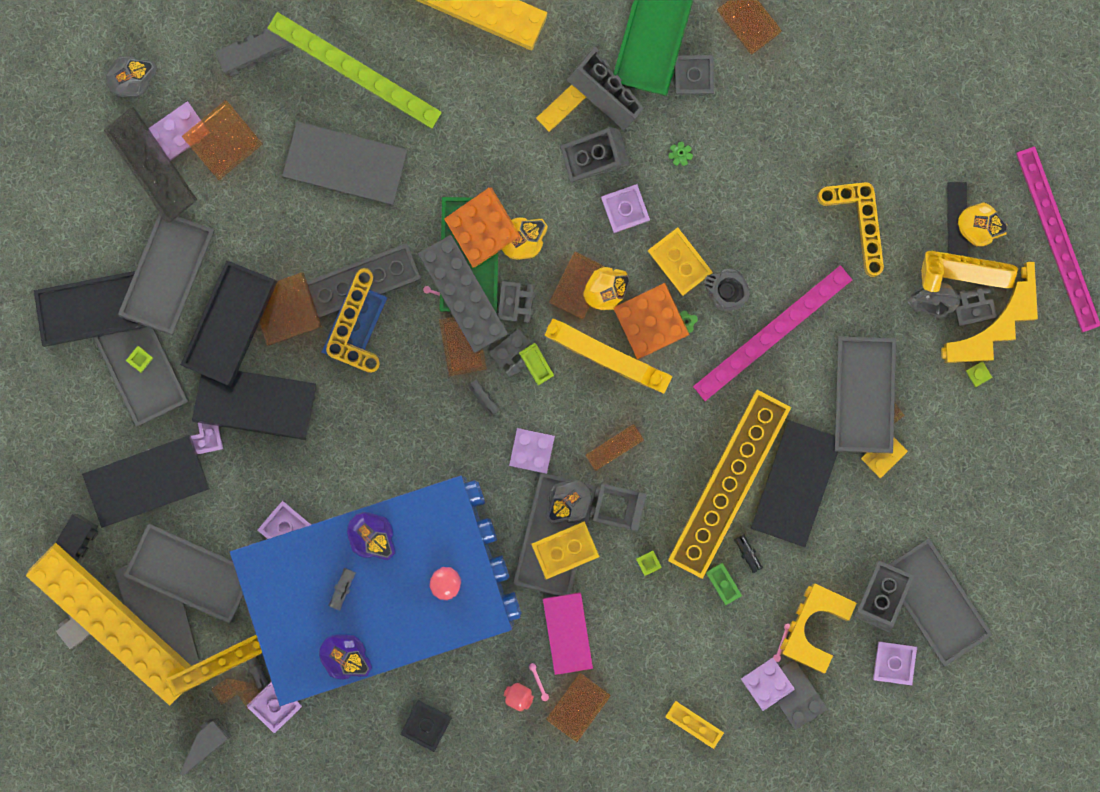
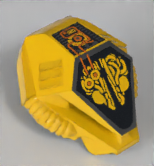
(981, 224)
(530, 241)
(606, 288)

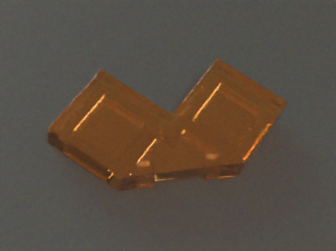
(230, 687)

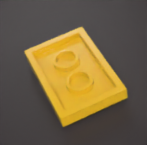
(680, 261)
(565, 550)

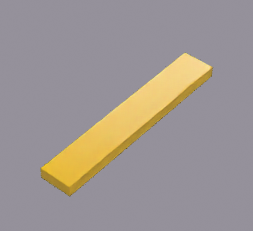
(214, 666)

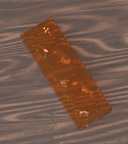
(614, 447)

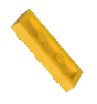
(560, 108)
(694, 724)

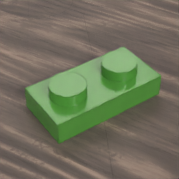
(723, 584)

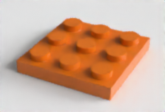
(482, 227)
(651, 321)

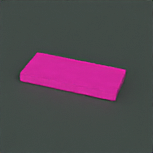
(567, 633)

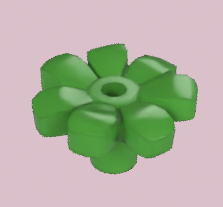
(680, 157)

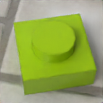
(139, 359)
(978, 374)
(648, 563)

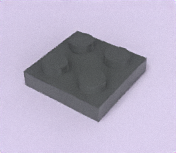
(694, 74)

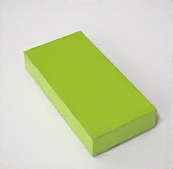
(536, 364)

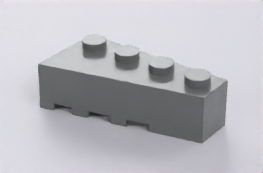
(252, 51)
(605, 89)

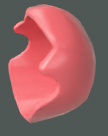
(445, 583)

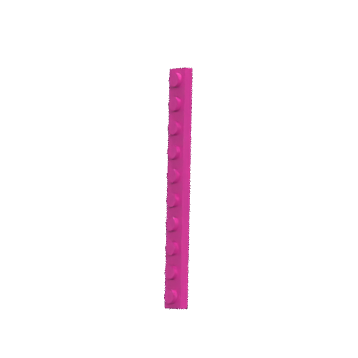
(1058, 239)
(772, 333)

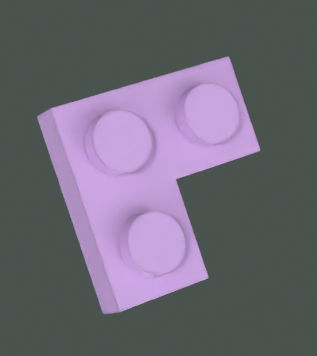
(208, 439)

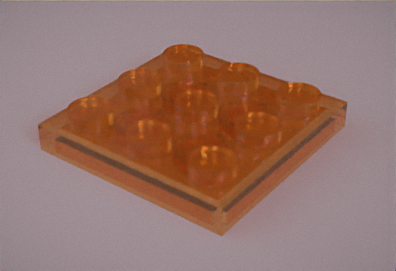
(222, 140)
(289, 310)

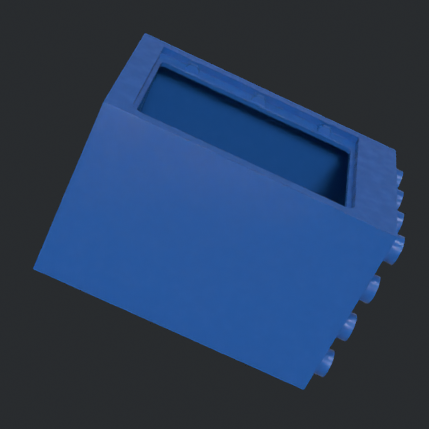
(389, 601)

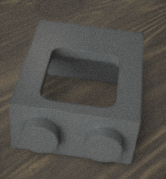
(634, 508)

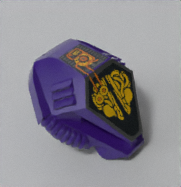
(371, 536)
(344, 657)

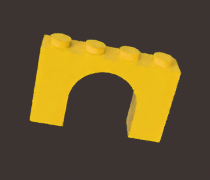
(816, 600)

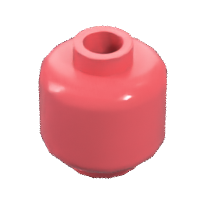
(518, 697)

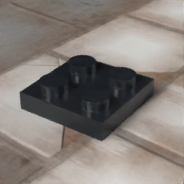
(426, 725)

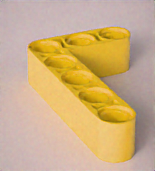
(872, 220)
(963, 268)
(349, 323)

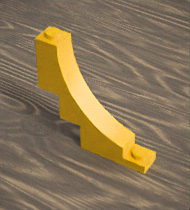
(1020, 307)
(607, 356)

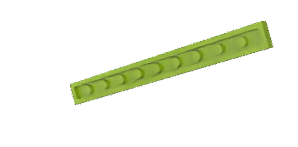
(354, 70)

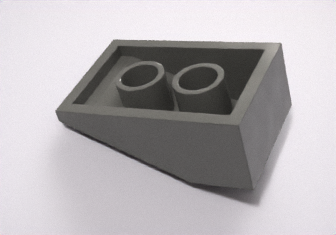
(595, 154)
(884, 596)
(803, 702)
(207, 740)

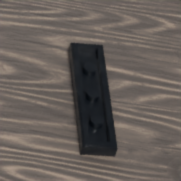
(955, 206)

